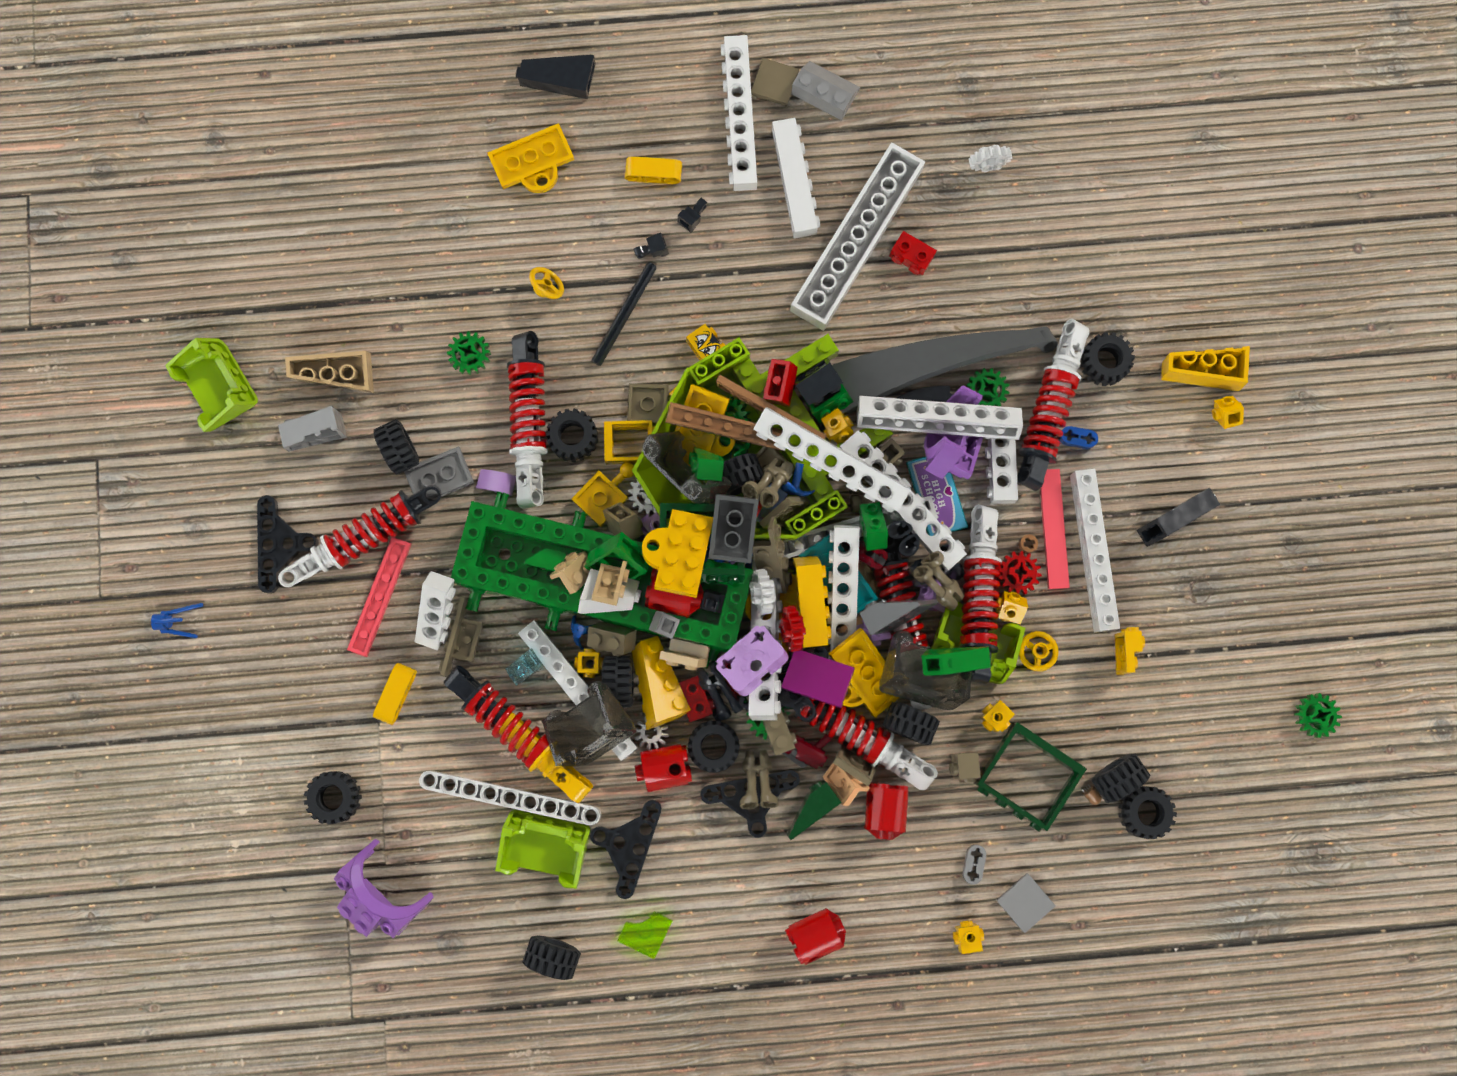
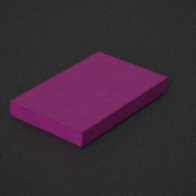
(818, 678)

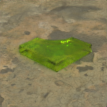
(646, 935)

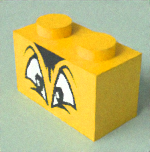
(703, 341)

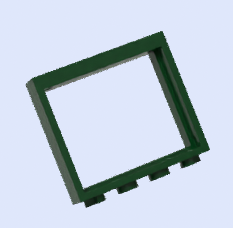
(709, 575)
(1076, 768)

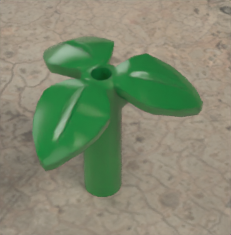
(740, 448)

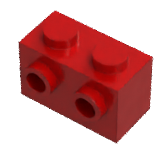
(912, 253)
(780, 382)
(697, 700)

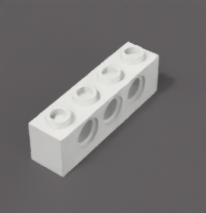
(997, 493)
(435, 610)

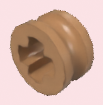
(1030, 538)

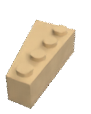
(340, 370)

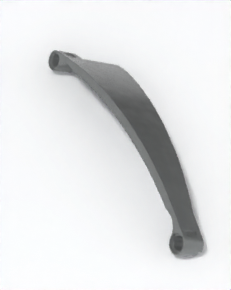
(904, 365)

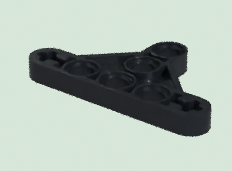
(278, 533)
(784, 696)
(734, 801)
(625, 855)

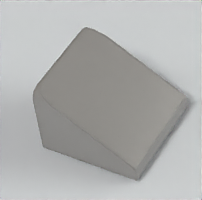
(664, 624)

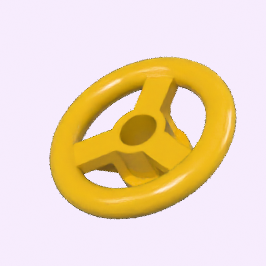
(545, 287)
(1045, 651)

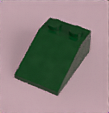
(815, 806)

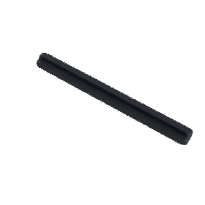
(624, 314)

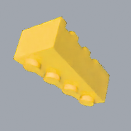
(1208, 368)
(811, 600)
(658, 685)

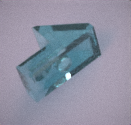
(524, 667)

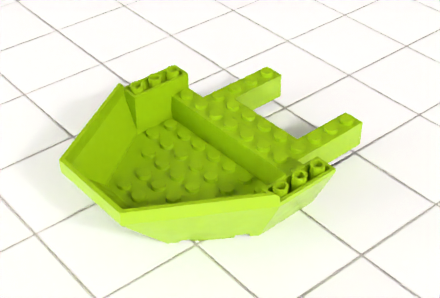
(735, 364)

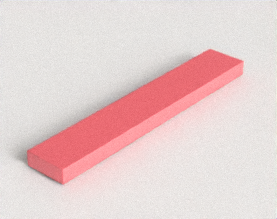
(1054, 531)
(379, 597)

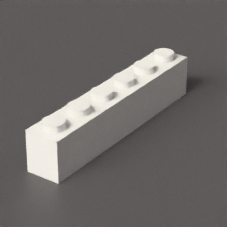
(794, 178)

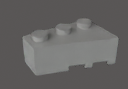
(312, 429)

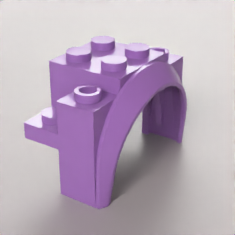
(953, 452)
(366, 905)

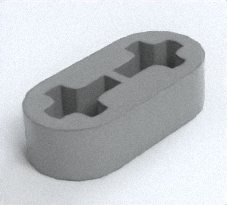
(979, 865)

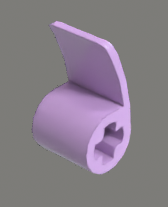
(496, 481)

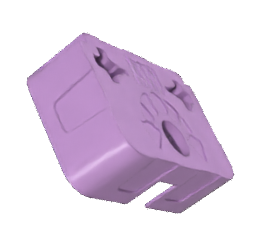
(744, 653)

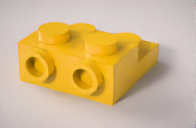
(1126, 645)

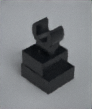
(690, 217)
(655, 246)
(713, 601)

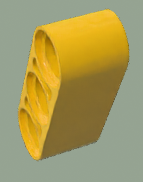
(653, 170)
(394, 693)

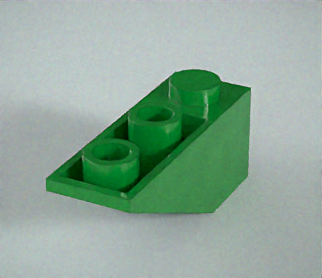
(706, 464)
(955, 660)

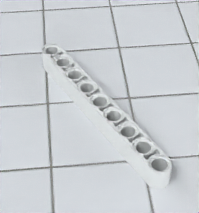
(500, 797)

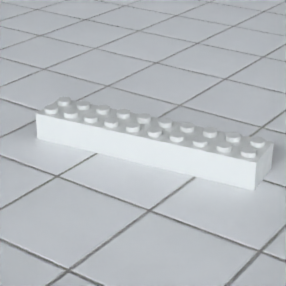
(857, 236)

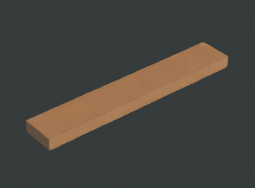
(759, 403)
(718, 425)

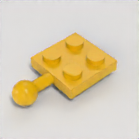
(602, 493)

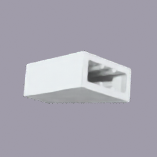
(586, 604)

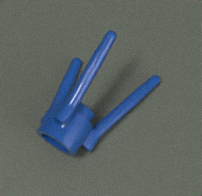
(165, 621)

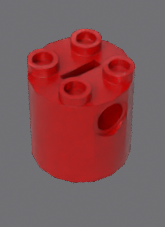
(671, 602)
(657, 770)
(886, 810)
(816, 936)

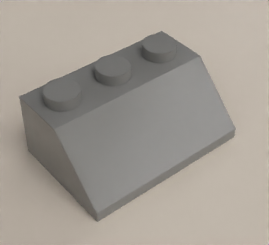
(824, 90)

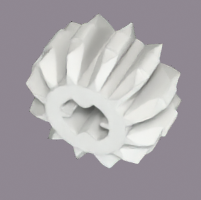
(655, 739)

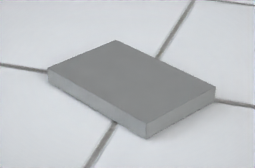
(444, 470)

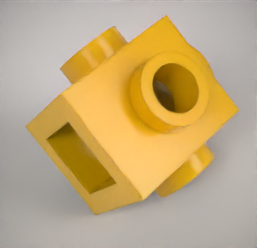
(1228, 412)
(838, 426)
(1012, 607)
(582, 659)
(1003, 714)
(973, 943)

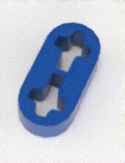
(1079, 433)

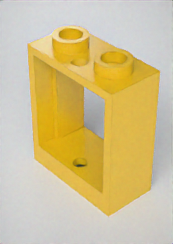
(609, 426)

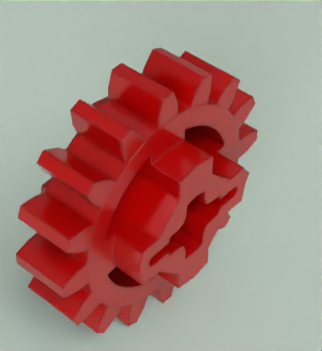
(1027, 573)
(792, 628)

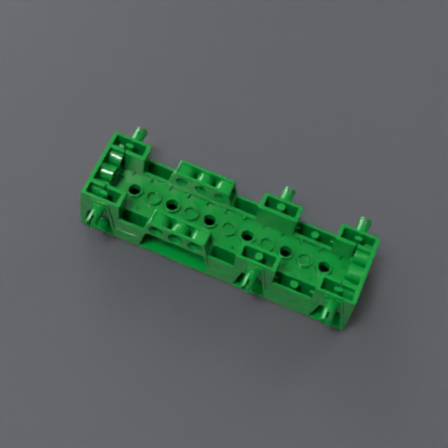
(483, 571)

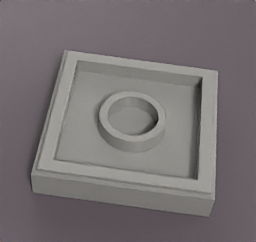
(1025, 903)

